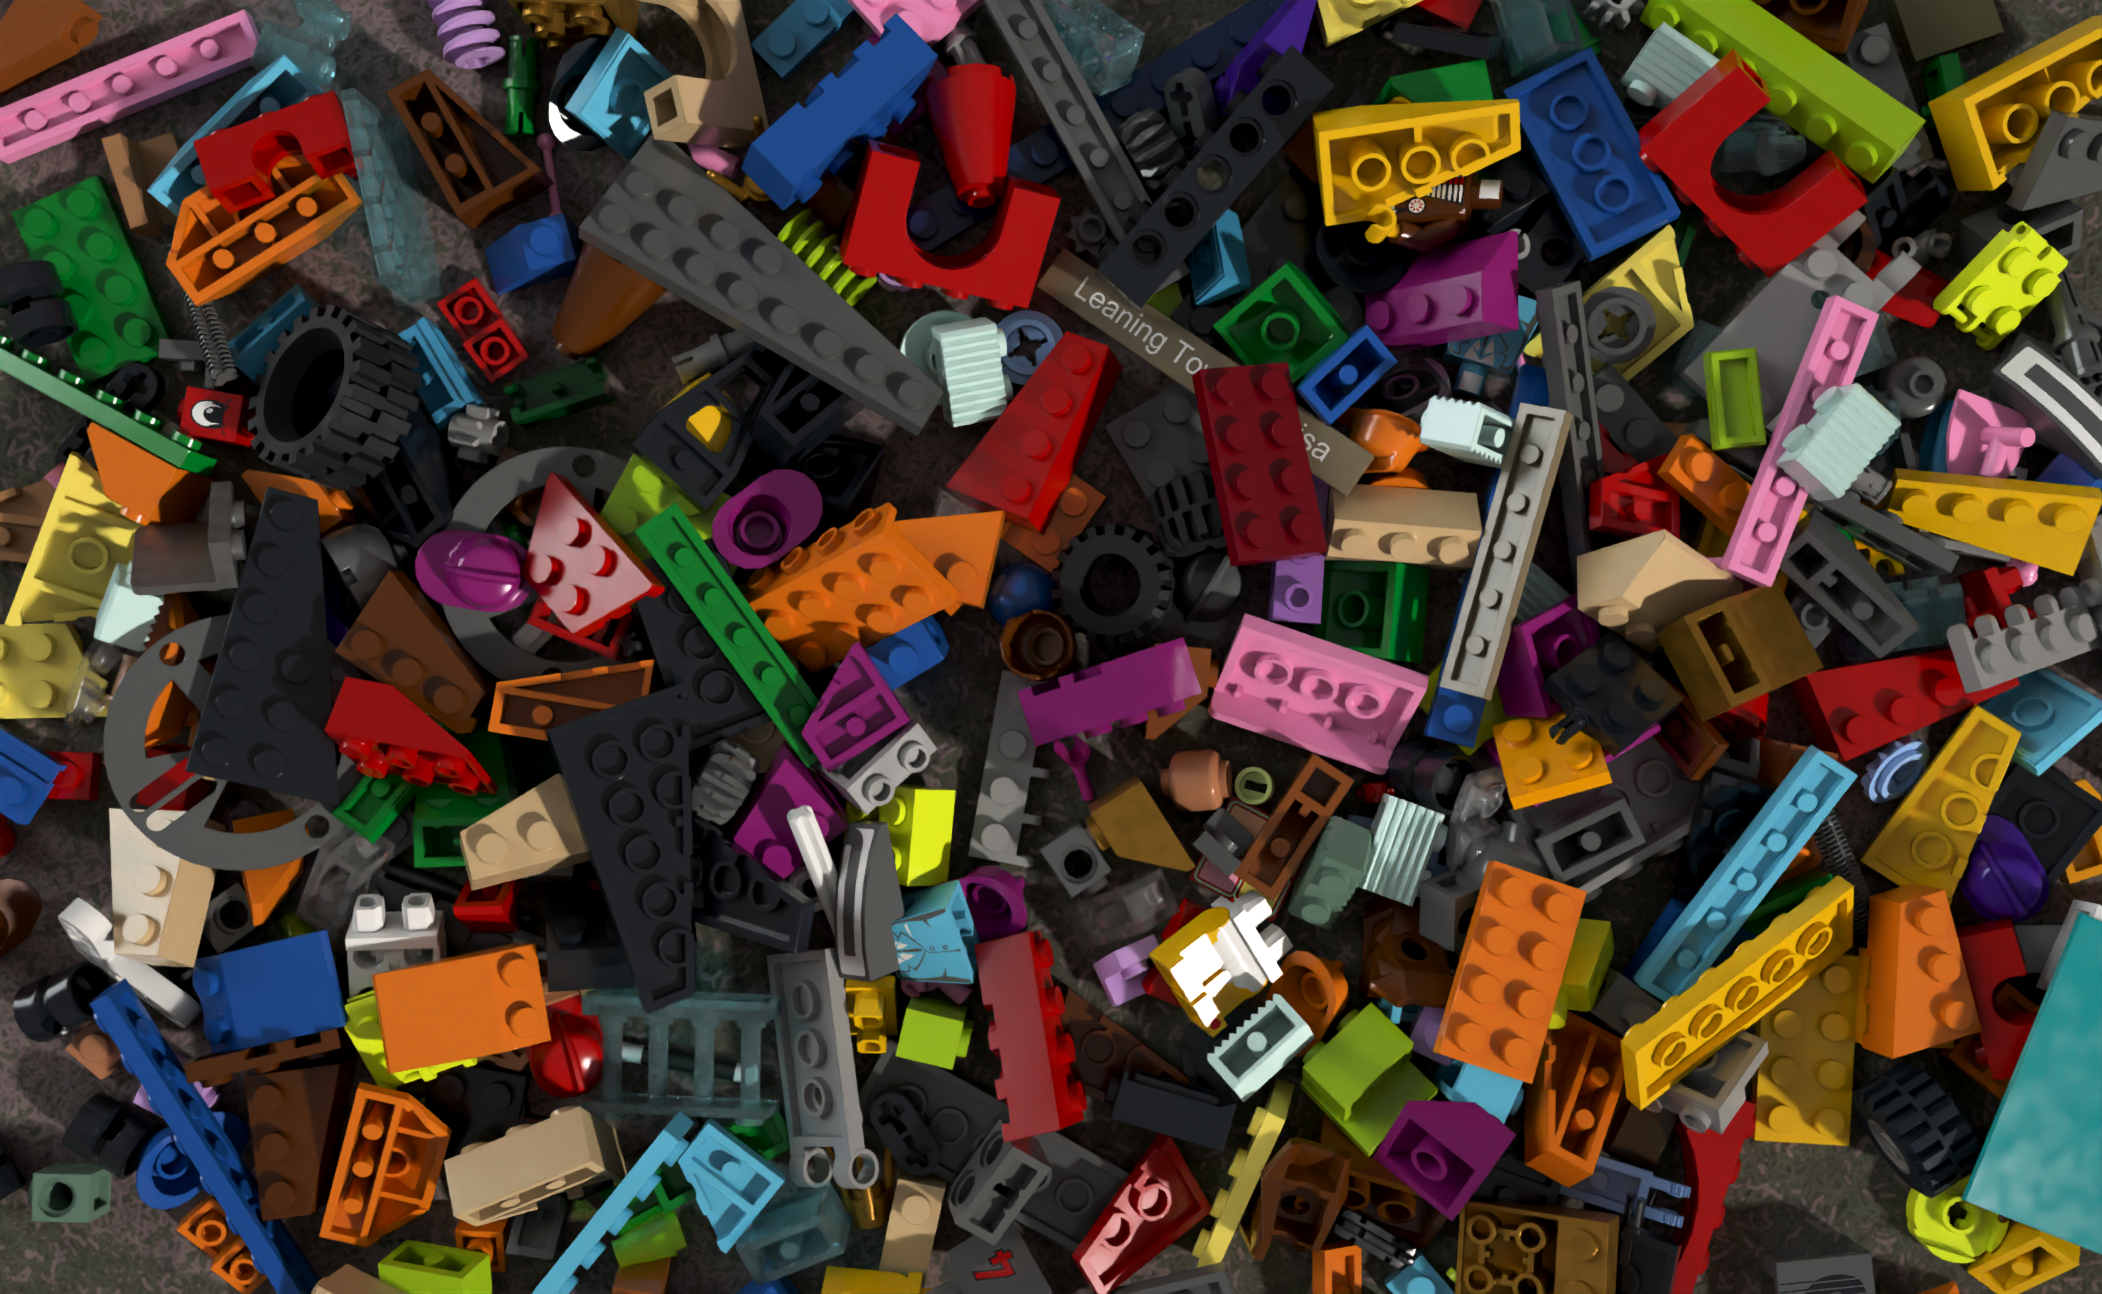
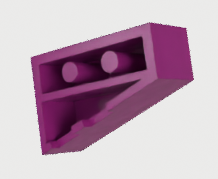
(1111, 692)

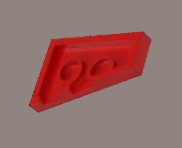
(1142, 1218)

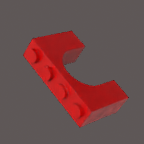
(1765, 227)
(996, 269)

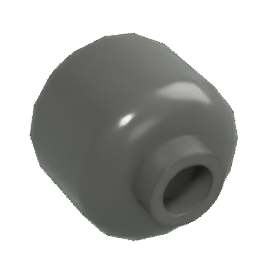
(1915, 384)

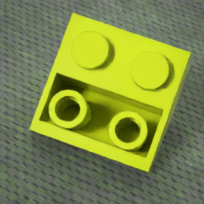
(918, 831)

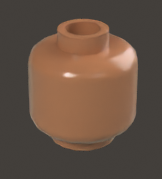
(1197, 780)

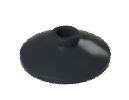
(1380, 262)

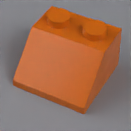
(144, 482)

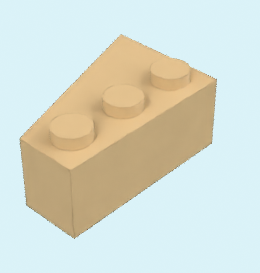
(524, 838)
(155, 895)
(532, 1164)

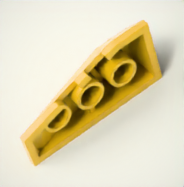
(1405, 150)

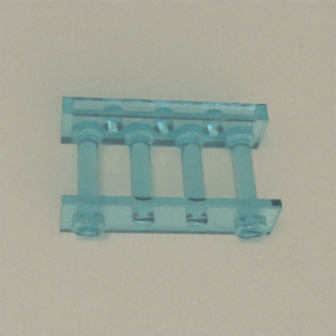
(705, 1013)

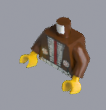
(1437, 216)

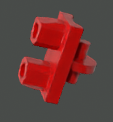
(1988, 593)

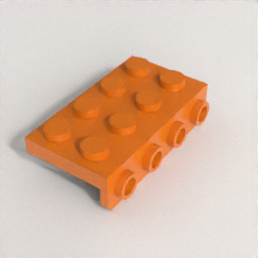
(847, 589)

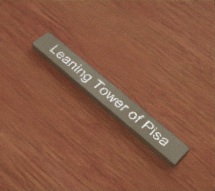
(1181, 354)

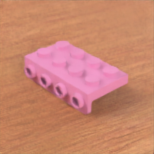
(1315, 694)

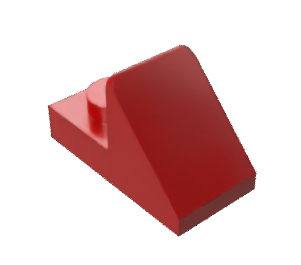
(489, 908)

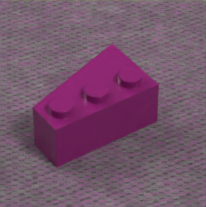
(763, 820)

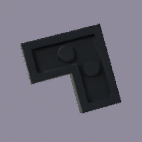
(1903, 209)

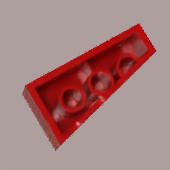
(1040, 436)
(1883, 699)
(1029, 1036)

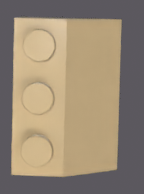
(1404, 527)
(1648, 585)

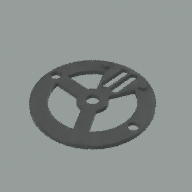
(475, 514)
(131, 770)

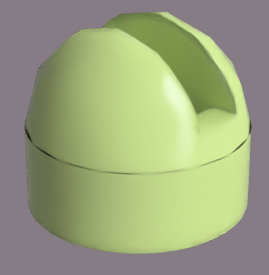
(1258, 776)

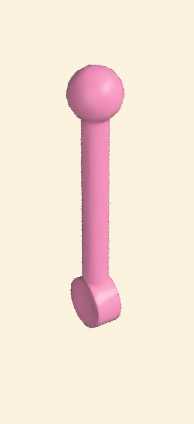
(546, 143)

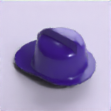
(2004, 874)

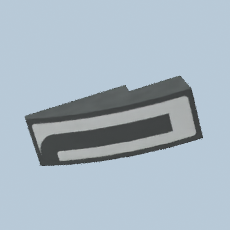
(2054, 402)
(866, 903)

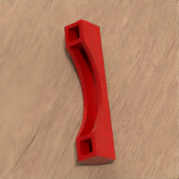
(1709, 1166)

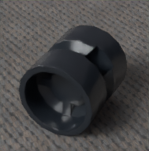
(34, 306)
(1428, 774)
(59, 1002)
(108, 1132)

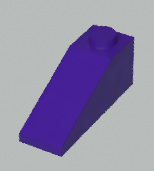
(1284, 28)

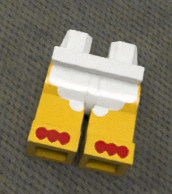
(1221, 959)

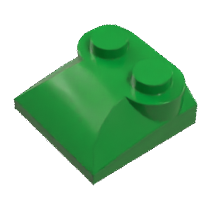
(1283, 323)

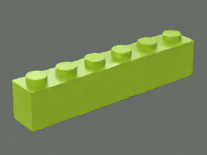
(1804, 82)

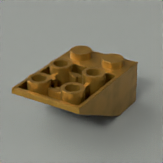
(565, 22)
(1738, 650)
(1535, 1249)

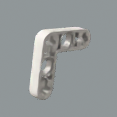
(94, 939)

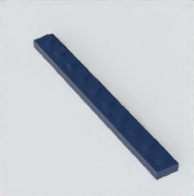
(1042, 156)

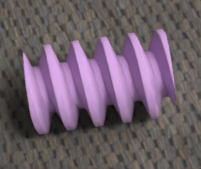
(464, 32)

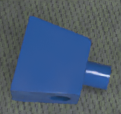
(910, 651)

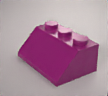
(1450, 295)

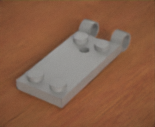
(1783, 317)
(818, 1070)

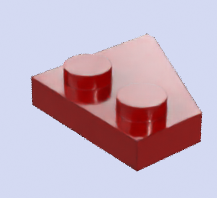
(1634, 502)

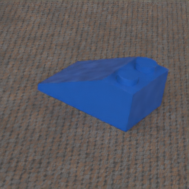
(269, 992)

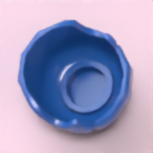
(1019, 589)

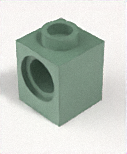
(89, 1187)

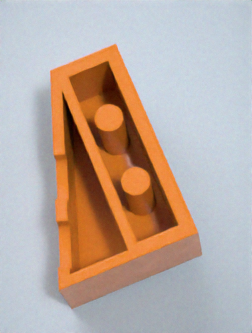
(959, 549)

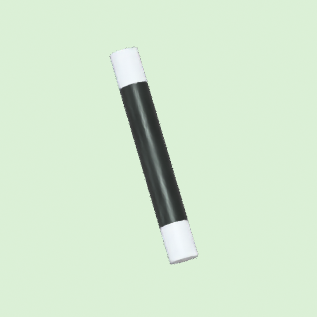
(681, 1061)

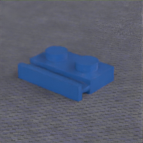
(24, 776)

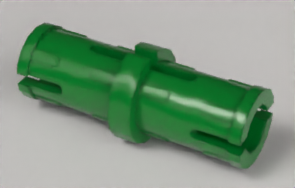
(521, 86)

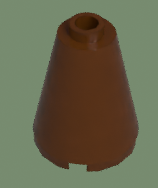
(600, 303)

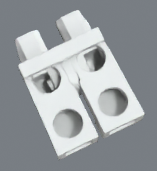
(392, 940)

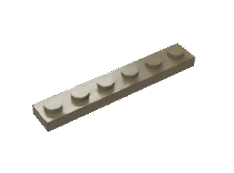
(1506, 550)

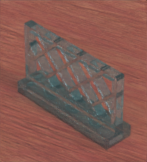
(393, 202)

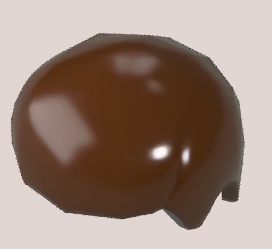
(1037, 645)

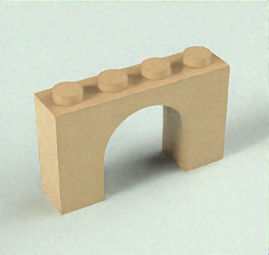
(724, 103)

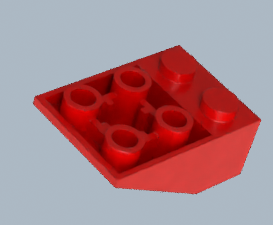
(395, 737)

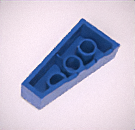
(841, 115)

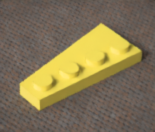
(1246, 1170)

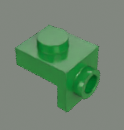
(1939, 78)

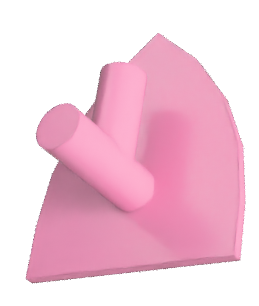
(1985, 437)

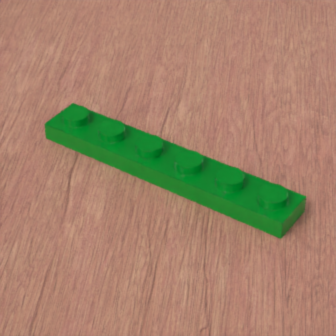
(104, 408)
(731, 624)

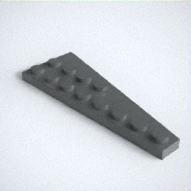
(716, 255)

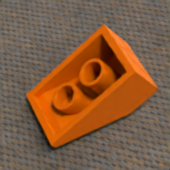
(461, 1007)

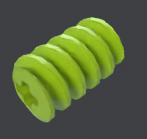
(819, 256)

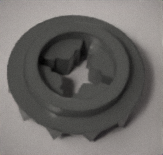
(1639, 325)

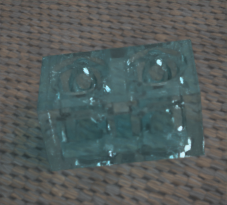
(1098, 42)

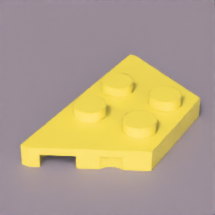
(1657, 275)
(74, 550)
(38, 669)

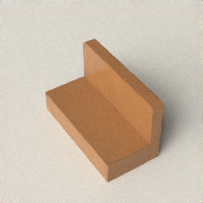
(134, 170)

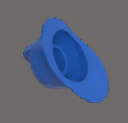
(167, 1176)

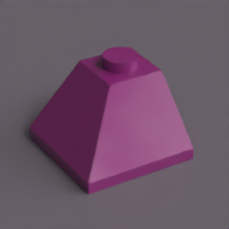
(1537, 651)

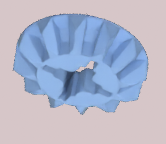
(1036, 328)
(1895, 769)

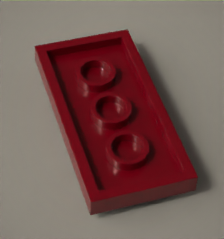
(1259, 463)

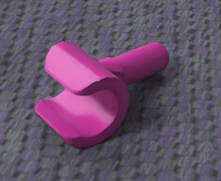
(1076, 760)

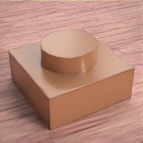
(95, 1051)

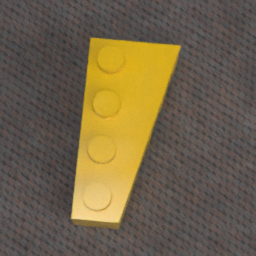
(2000, 114)

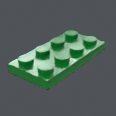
(100, 277)

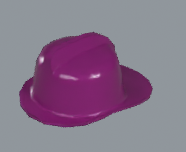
(767, 519)
(473, 570)
(994, 901)

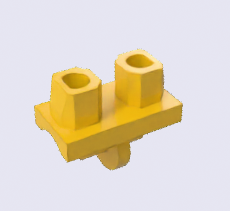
(872, 1012)

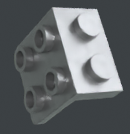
(195, 553)

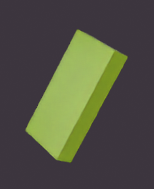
(1734, 399)

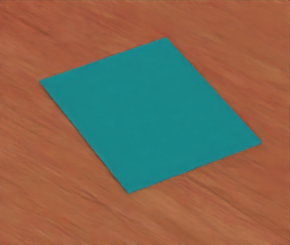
(2047, 1134)

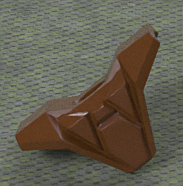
(1388, 970)
(1301, 1170)

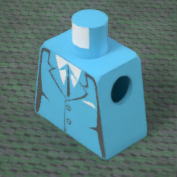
(1491, 353)
(936, 936)

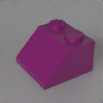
(1444, 1150)

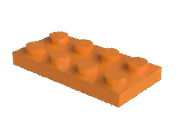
(1510, 971)

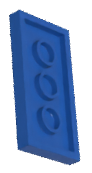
(1591, 155)

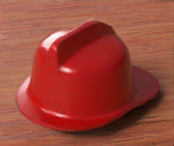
(574, 1055)

